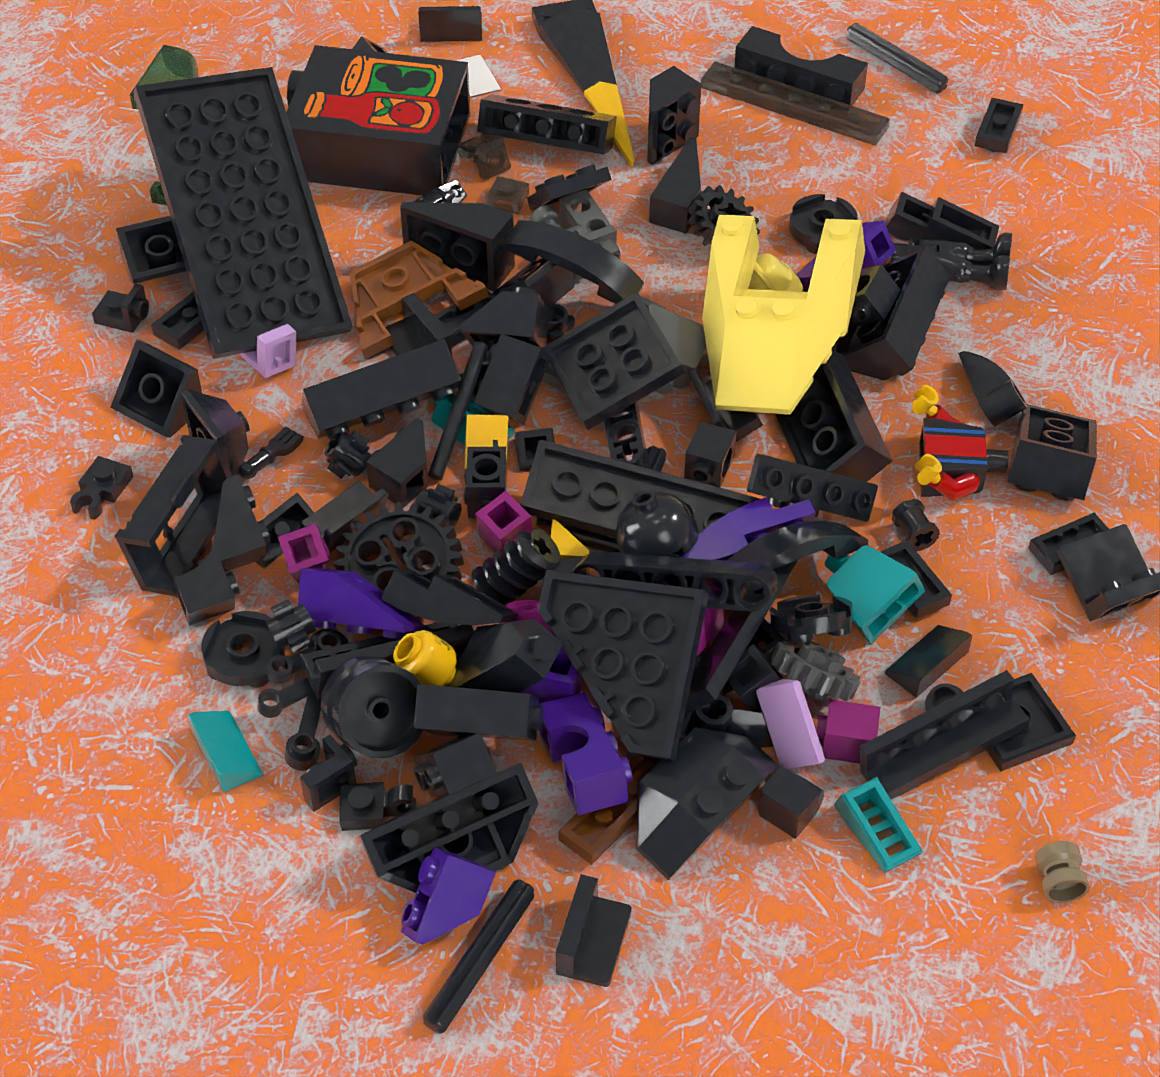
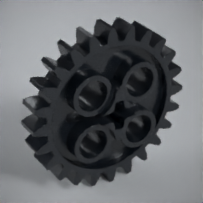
(431, 544)

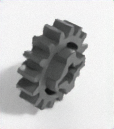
(817, 669)

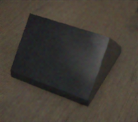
(544, 277)
(153, 387)

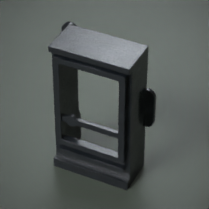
(193, 465)

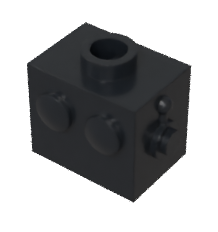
(484, 477)

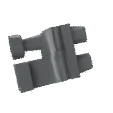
(588, 223)

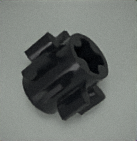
(347, 454)
(442, 503)
(290, 626)

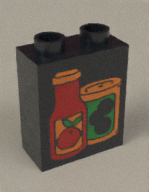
(378, 118)

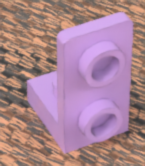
(274, 351)

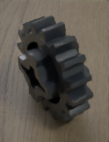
(720, 204)

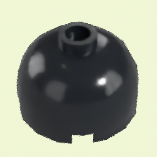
(656, 525)

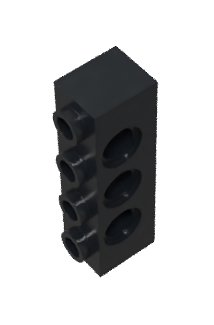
(546, 124)

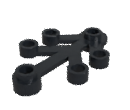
(295, 757)

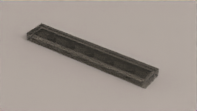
(795, 103)

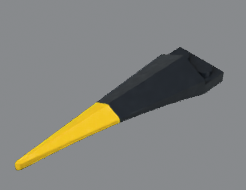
(579, 42)

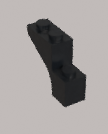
(237, 542)

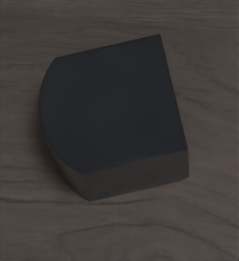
(789, 801)

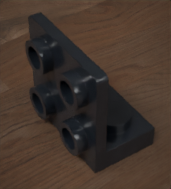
(1109, 572)

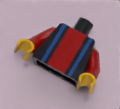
(952, 452)

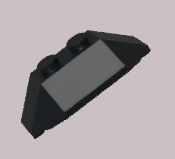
(695, 795)
(475, 823)

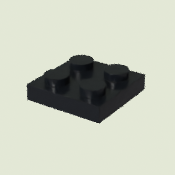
(557, 187)

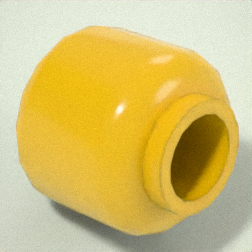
(426, 657)

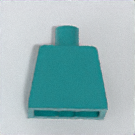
(875, 586)

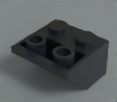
(672, 112)

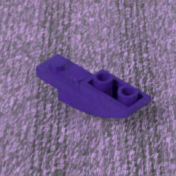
(742, 527)

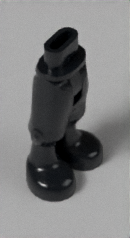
(964, 263)

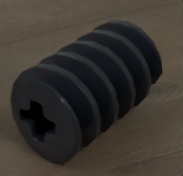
(517, 566)

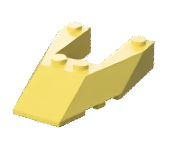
(773, 341)

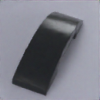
(576, 255)
(797, 542)

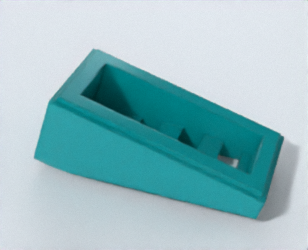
(881, 804)

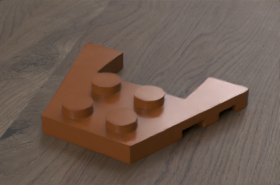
(398, 273)

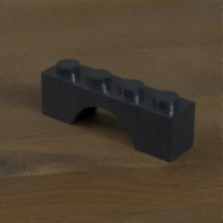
(834, 78)

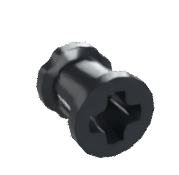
(915, 525)

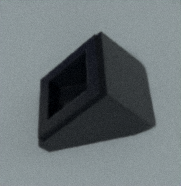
(527, 444)

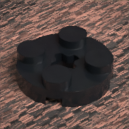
(815, 208)
(808, 616)
(240, 668)

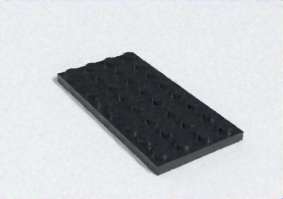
(241, 209)

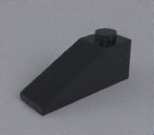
(677, 190)

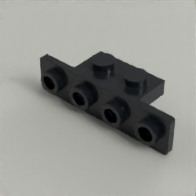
(793, 483)

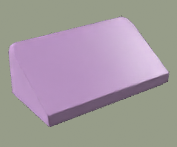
(790, 724)

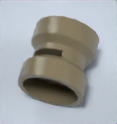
(1062, 872)

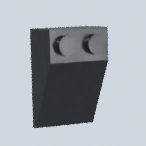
(463, 237)
(1053, 453)

